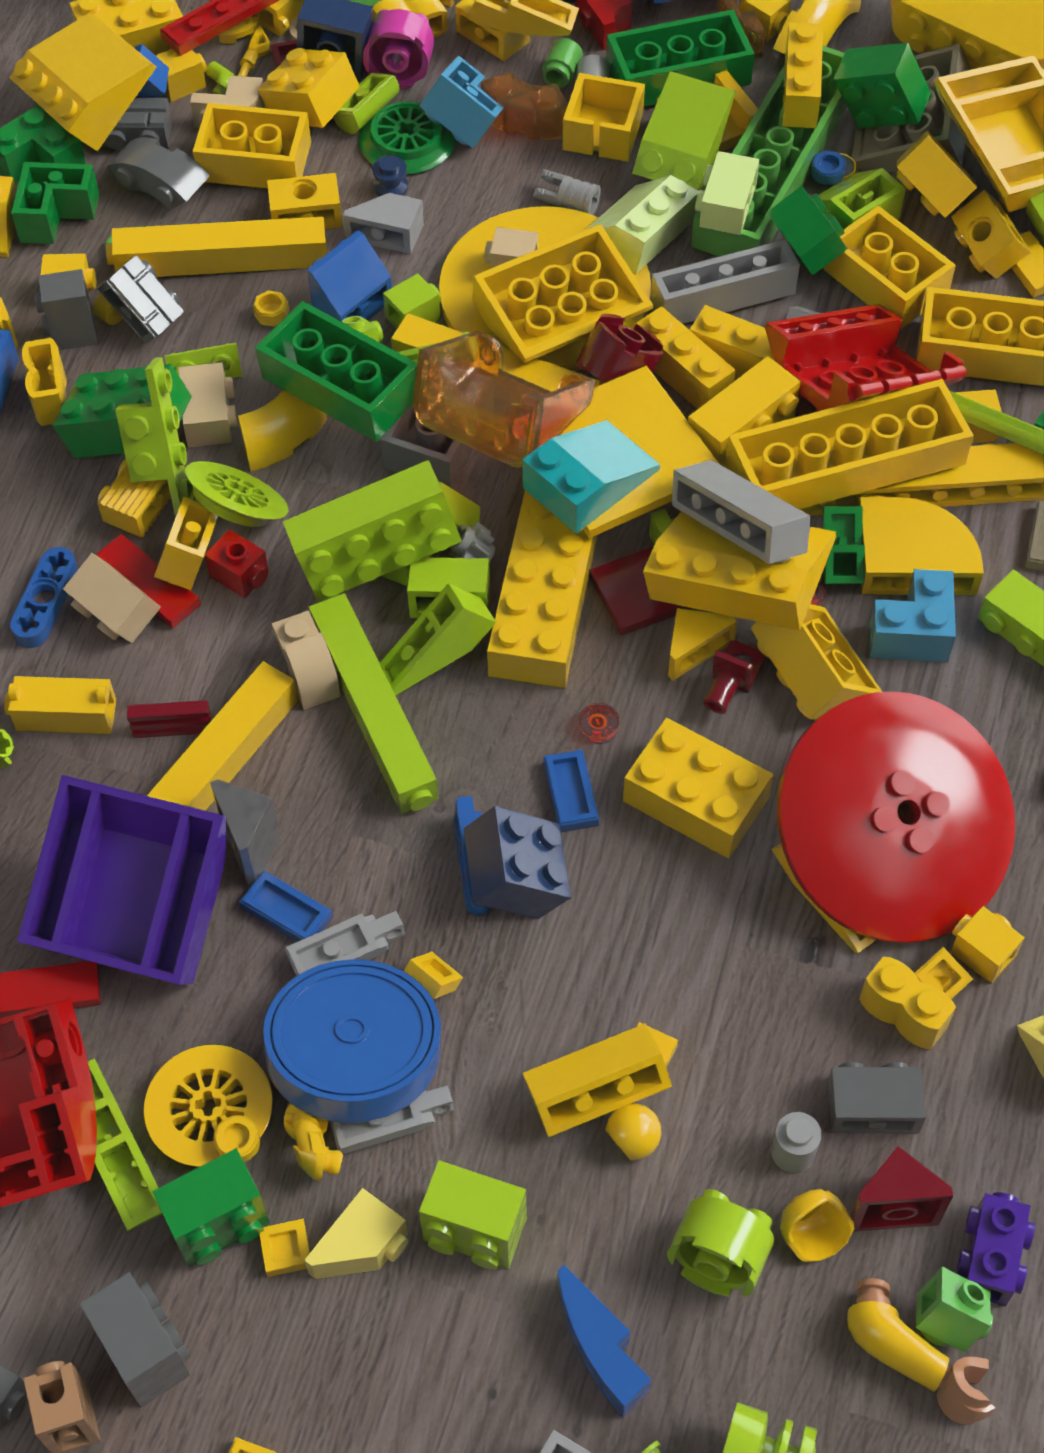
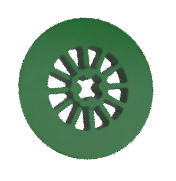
(417, 141)

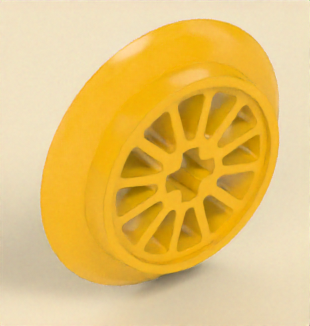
(192, 1065)

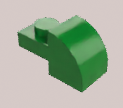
(847, 554)

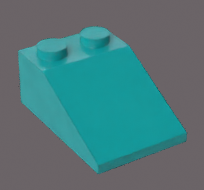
(585, 472)

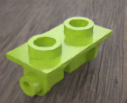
(223, 353)

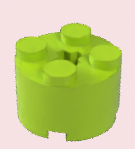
(721, 1244)

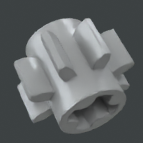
(475, 543)

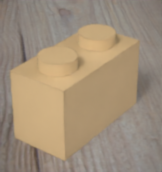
(208, 414)
(111, 598)

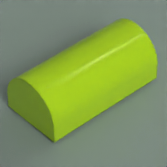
(366, 102)

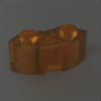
(527, 107)

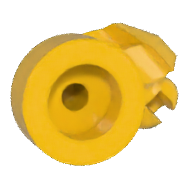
(311, 1149)

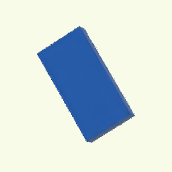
(570, 790)
(285, 908)

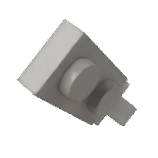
(352, 939)
(411, 1119)

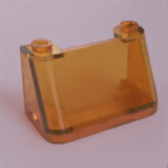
(490, 410)

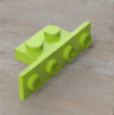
(152, 436)

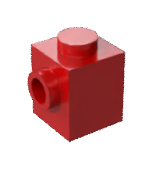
(237, 563)

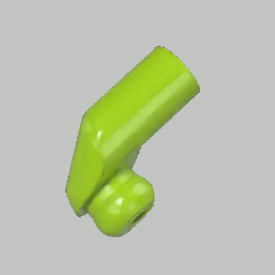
(220, 75)

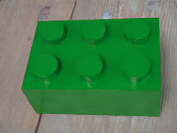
(89, 417)

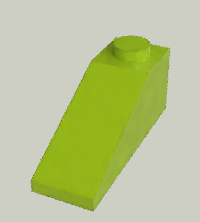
(437, 638)

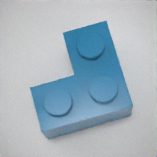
(461, 104)
(917, 627)

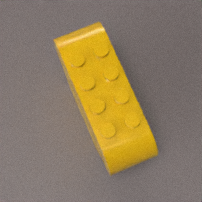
(986, 29)

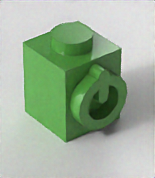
(953, 1310)

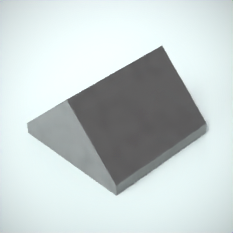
(249, 826)

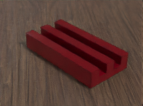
(168, 718)

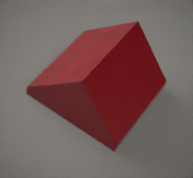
(901, 1196)

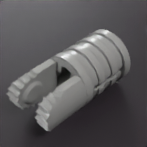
(571, 193)

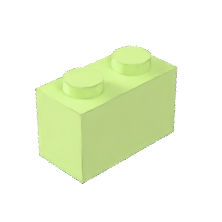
(727, 193)

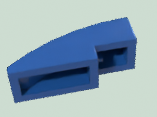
(600, 1343)

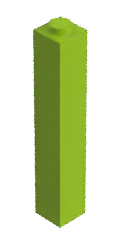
(375, 706)

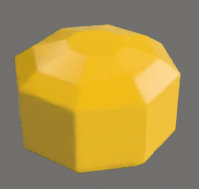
(270, 308)

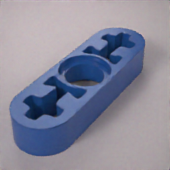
(44, 612)

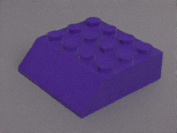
(126, 881)

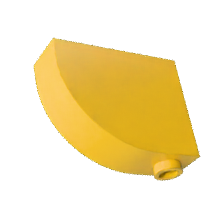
(915, 535)

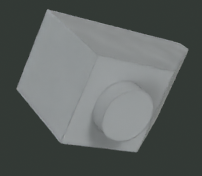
(387, 221)

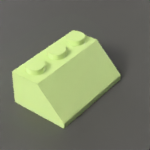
(648, 219)

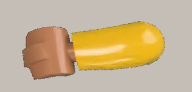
(887, 1338)

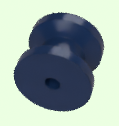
(390, 176)

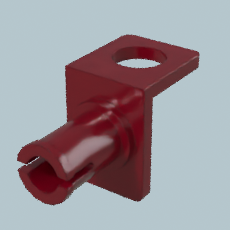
(732, 674)

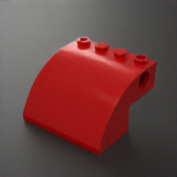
(44, 1103)

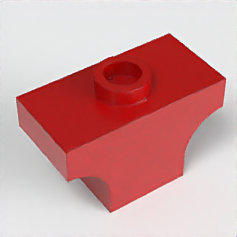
(604, 17)

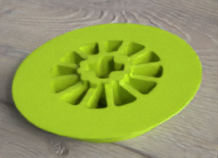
(235, 494)

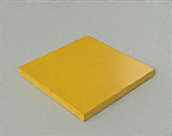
(655, 424)

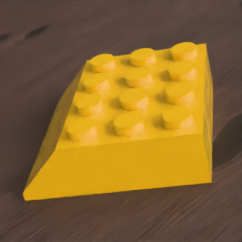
(1002, 124)

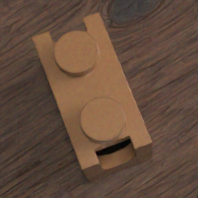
(61, 1408)

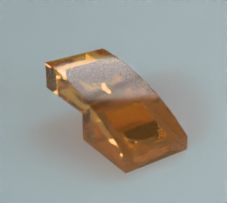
(750, 23)

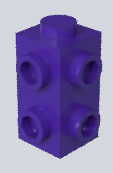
(996, 1245)

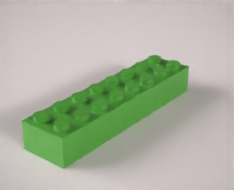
(783, 161)

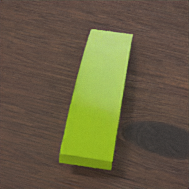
(120, 1158)

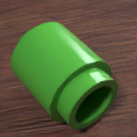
(562, 62)

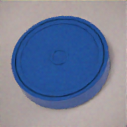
(352, 1040)

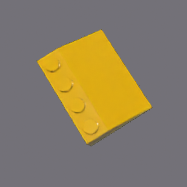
(84, 78)
(557, 293)
(713, 574)

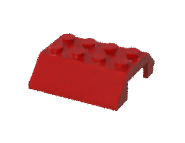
(851, 356)

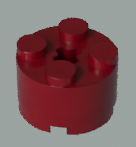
(617, 349)

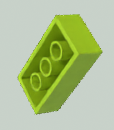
(372, 531)

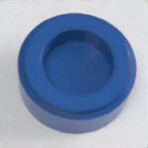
(828, 167)

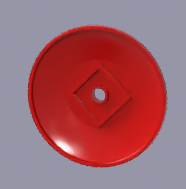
(845, 829)

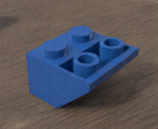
(349, 280)

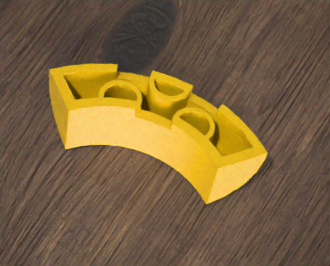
(826, 12)
(277, 429)

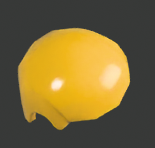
(816, 1225)

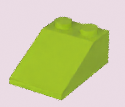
(684, 130)

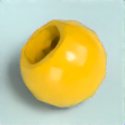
(635, 1130)

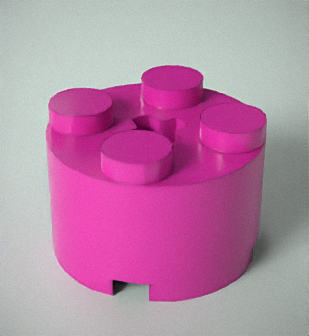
(399, 46)

